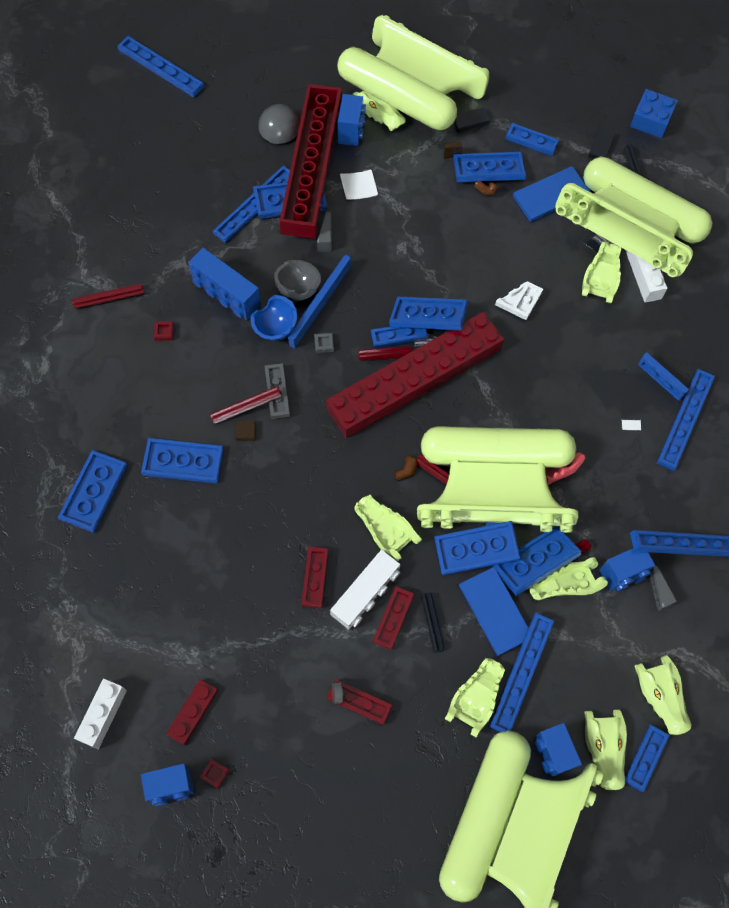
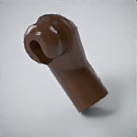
(486, 190)
(408, 470)

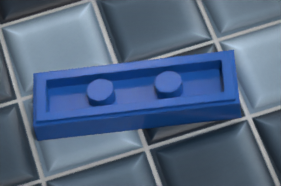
(532, 139)
(397, 335)
(663, 376)
(646, 758)

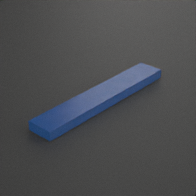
(161, 66)
(246, 210)
(319, 301)
(685, 420)
(680, 543)
(521, 673)

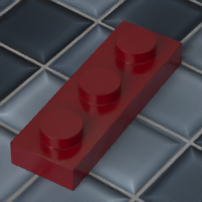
(314, 577)
(393, 618)
(363, 703)
(191, 712)

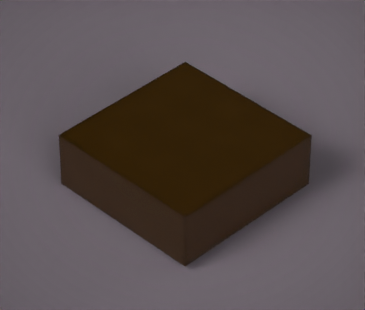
(452, 148)
(245, 431)

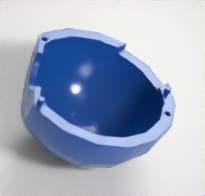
(276, 319)

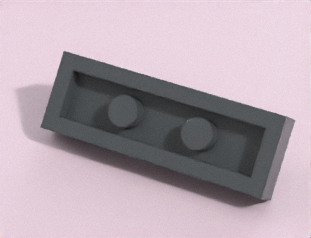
(275, 377)

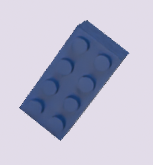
(224, 284)

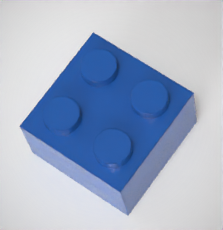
(653, 113)
(351, 120)
(626, 568)
(556, 750)
(168, 784)

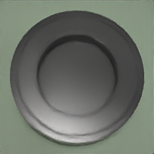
(337, 692)

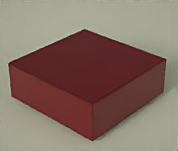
(164, 331)
(214, 773)

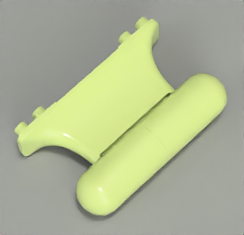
(412, 74)
(635, 215)
(498, 476)
(515, 826)

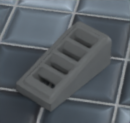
(324, 240)
(662, 592)

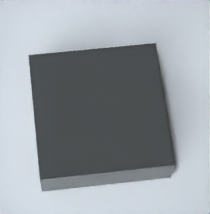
(324, 343)

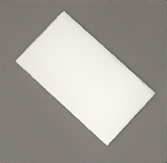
(631, 424)

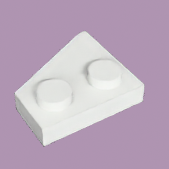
(521, 300)

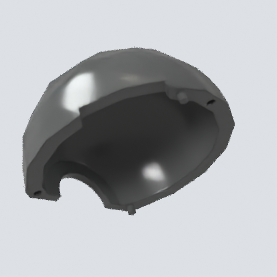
(279, 124)
(297, 279)

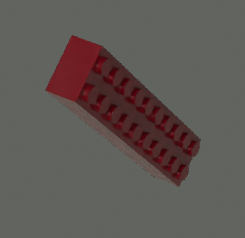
(310, 162)
(414, 375)

